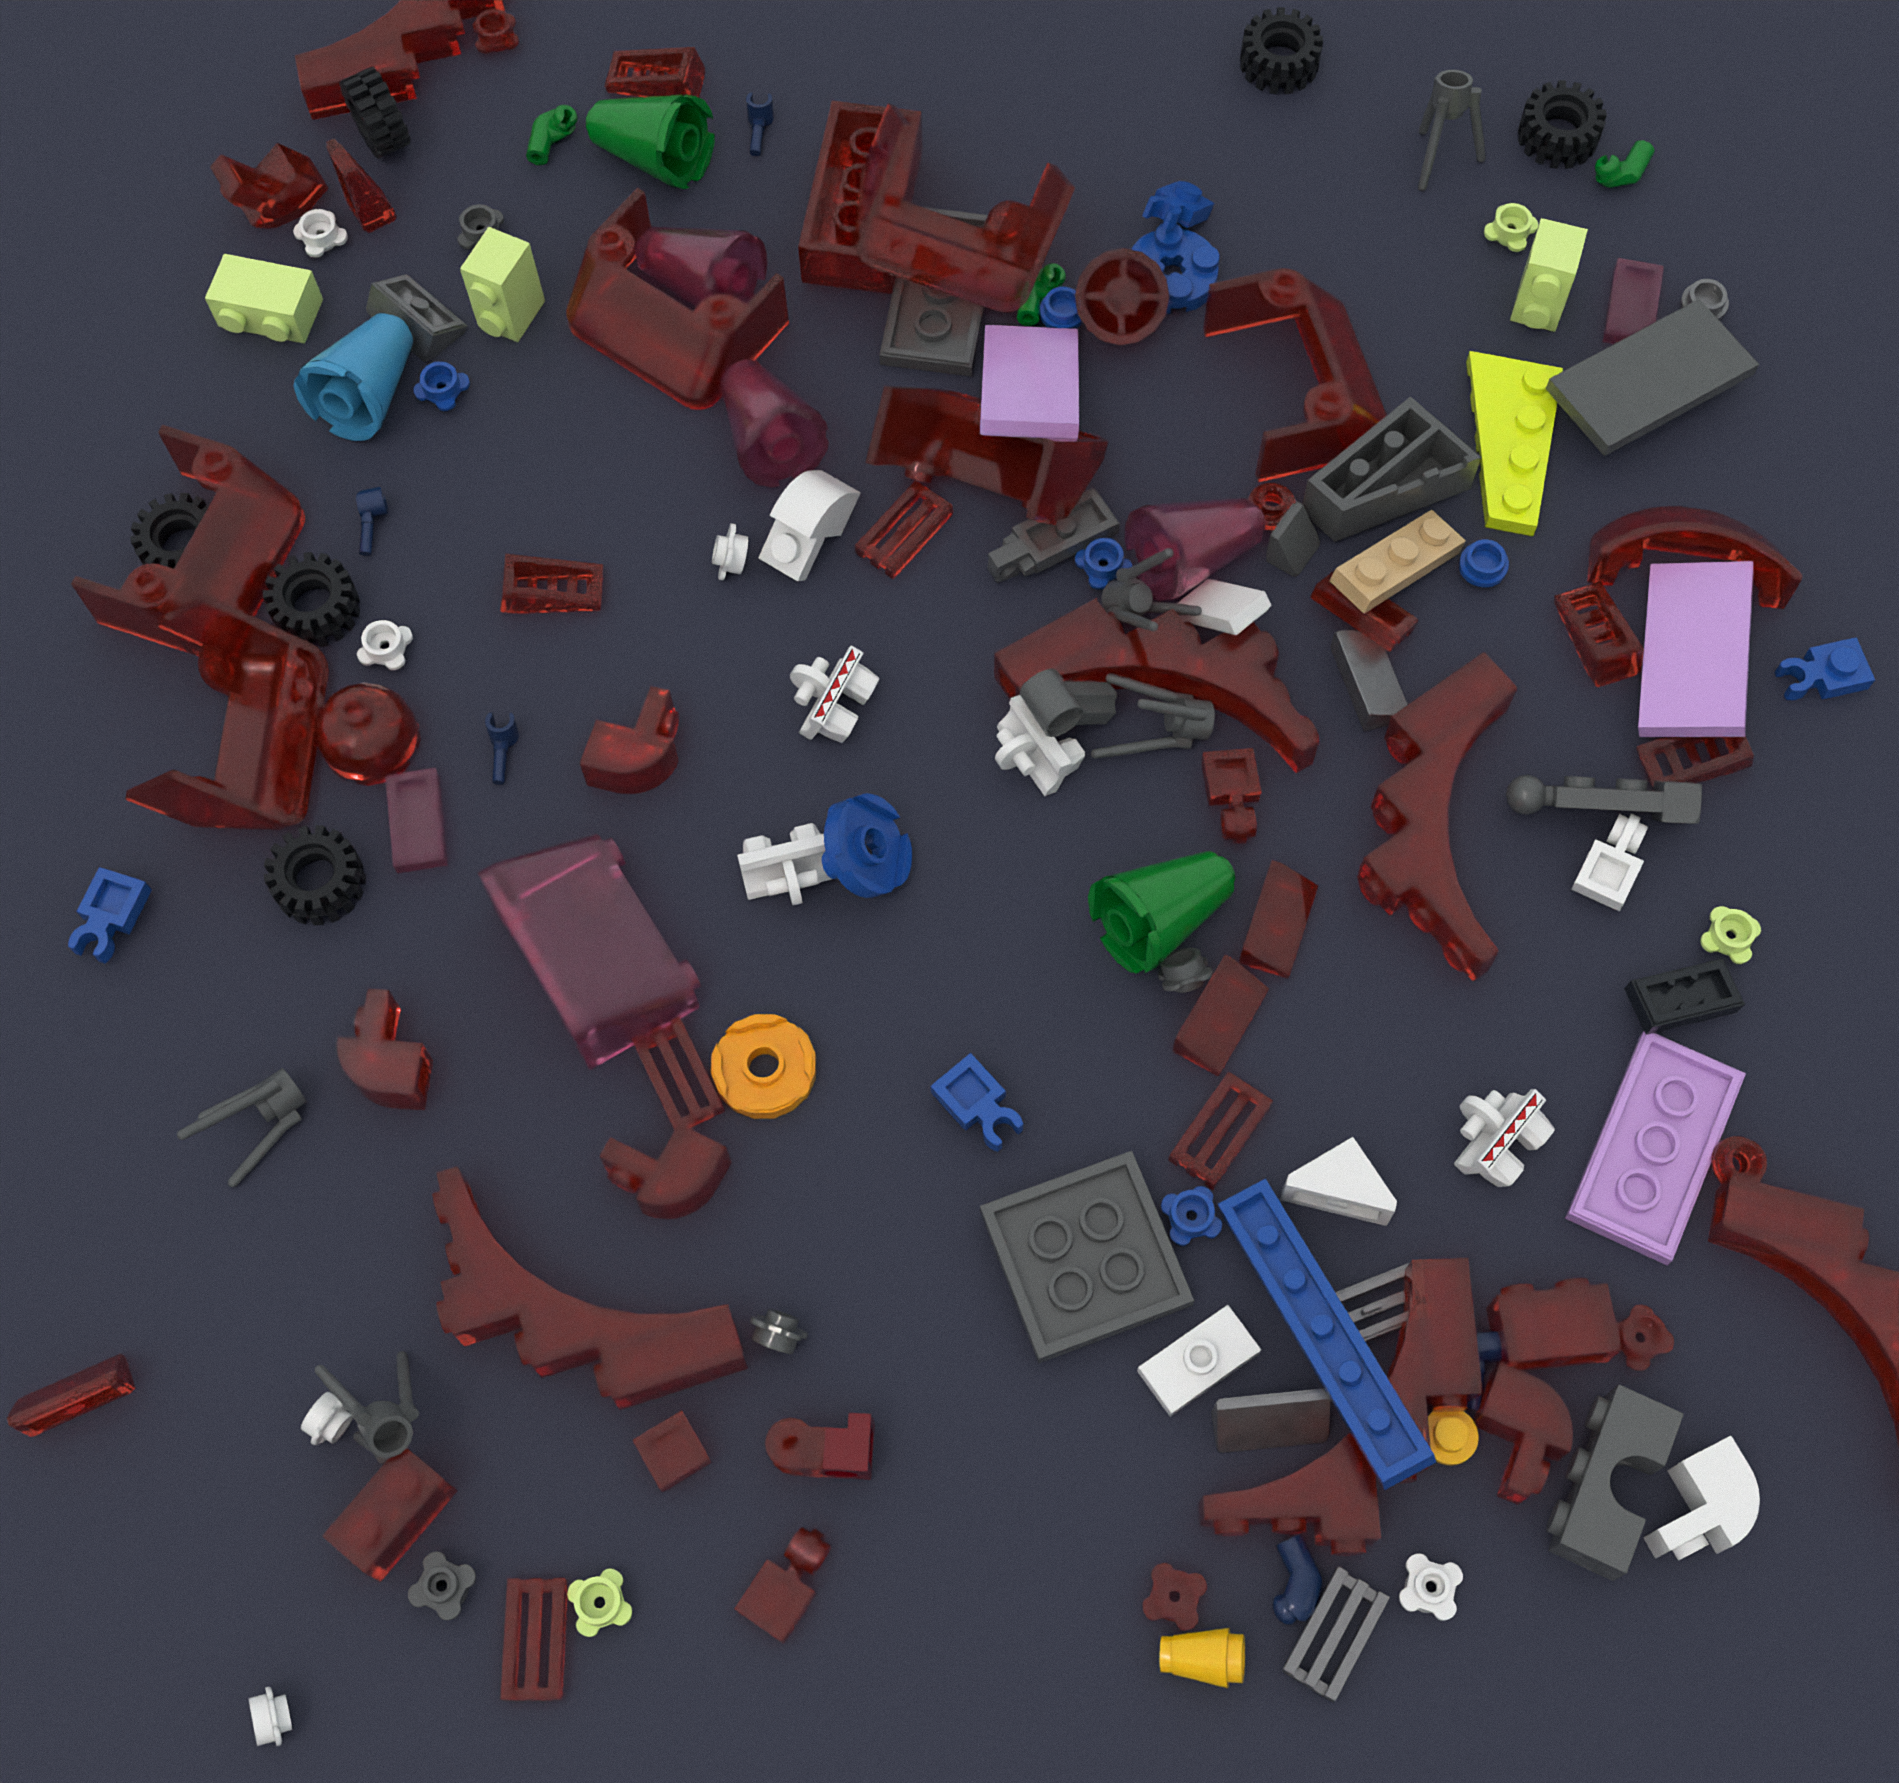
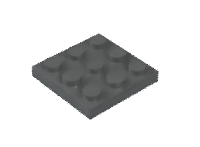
(1086, 1256)

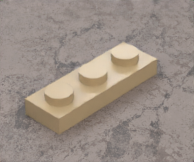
(1397, 561)

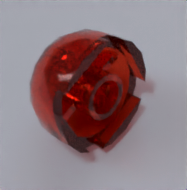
(1122, 296)
(367, 733)

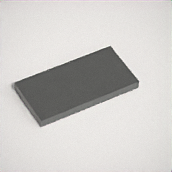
(931, 327)
(1651, 377)

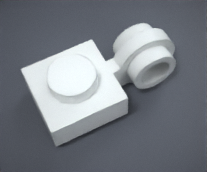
(1609, 870)

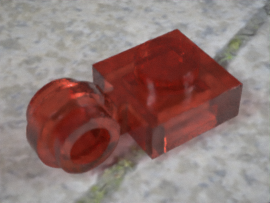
(1233, 780)
(777, 1596)

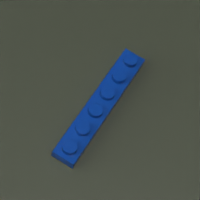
(1327, 1335)

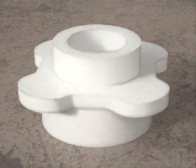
(319, 232)
(730, 552)
(380, 633)
(1415, 1594)

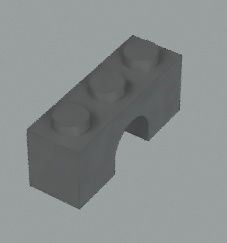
(1591, 1524)

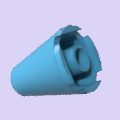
(356, 377)

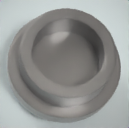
(1710, 293)

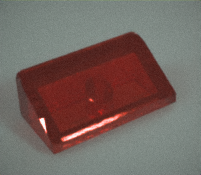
(1278, 921)
(1220, 1016)
(72, 1396)

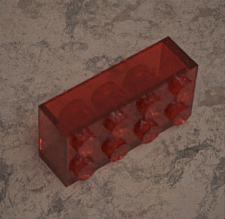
(828, 229)

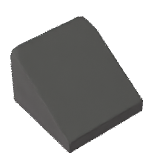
(1293, 541)

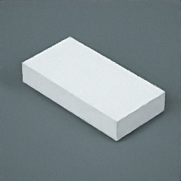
(1225, 606)

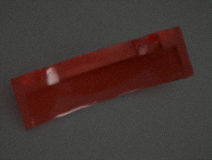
(1692, 533)

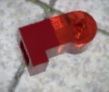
(823, 1450)

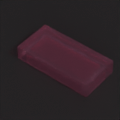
(1632, 299)
(416, 820)

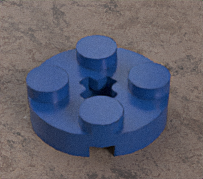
(1189, 252)
(846, 857)

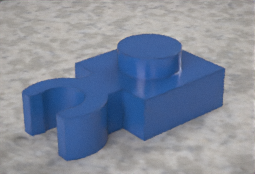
(1178, 203)
(1831, 667)
(109, 905)
(974, 1097)

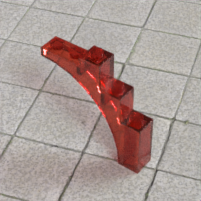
(392, 44)
(1227, 670)
(1413, 805)
(1819, 1250)
(639, 1352)
(1338, 1492)

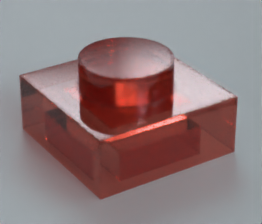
(672, 1451)

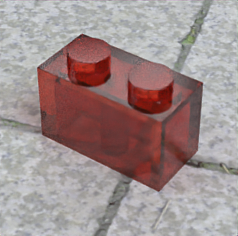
(1554, 1325)
(389, 1514)

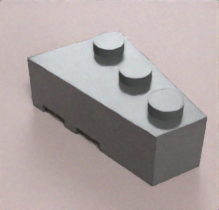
(1389, 473)

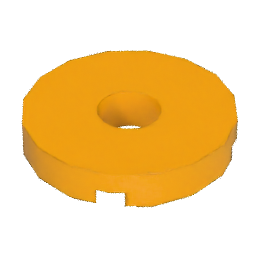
(768, 1095)

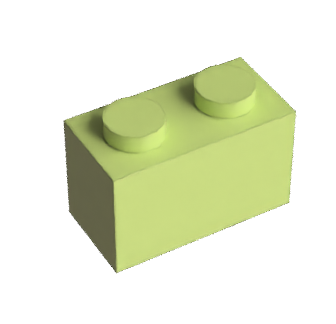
(1548, 275)
(502, 284)
(264, 298)

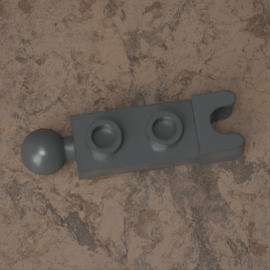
(1668, 801)

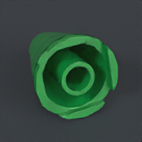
(656, 135)
(1158, 906)

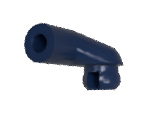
(1303, 1584)

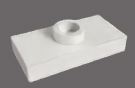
(1199, 1360)

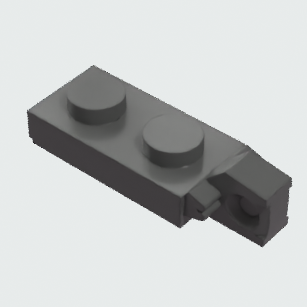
(1039, 545)

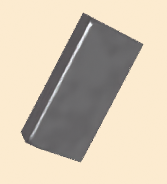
(427, 319)
(1367, 678)
(1271, 1420)

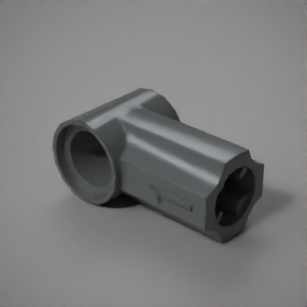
(1064, 704)

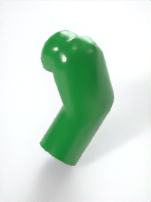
(549, 129)
(1626, 172)
(1048, 278)

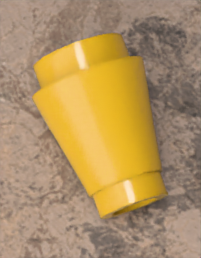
(1205, 1656)

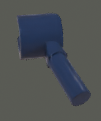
(758, 117)
(369, 504)
(501, 739)
(1489, 1351)

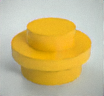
(1452, 1437)

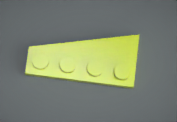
(1512, 437)

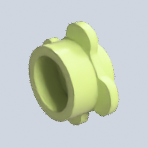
(1511, 226)
(1739, 923)
(586, 1592)

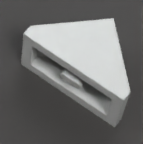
(1342, 1184)

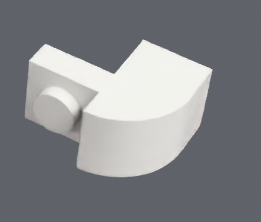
(805, 514)
(1721, 1501)

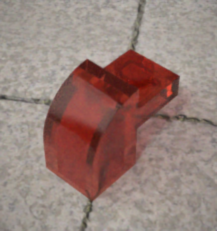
(275, 191)
(636, 758)
(381, 1068)
(678, 1181)
(1530, 1417)

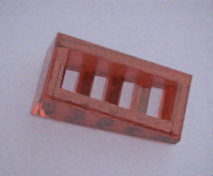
(682, 64)
(360, 190)
(535, 600)
(1603, 662)
(1739, 758)

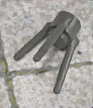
(1449, 99)
(1133, 598)
(1183, 716)
(273, 1098)
(382, 1424)

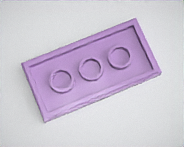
(1030, 382)
(1696, 650)
(1655, 1147)

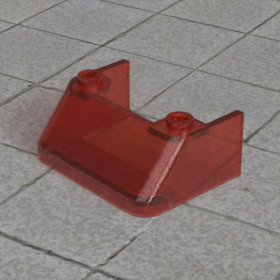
(981, 265)
(653, 333)
(1346, 398)
(940, 436)
(229, 555)
(268, 728)

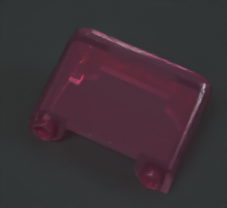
(591, 944)

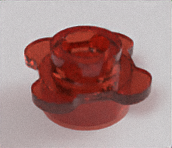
(495, 31)
(1656, 1337)
(1188, 1586)

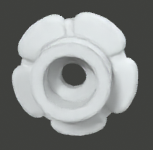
(326, 1420)
(269, 1717)

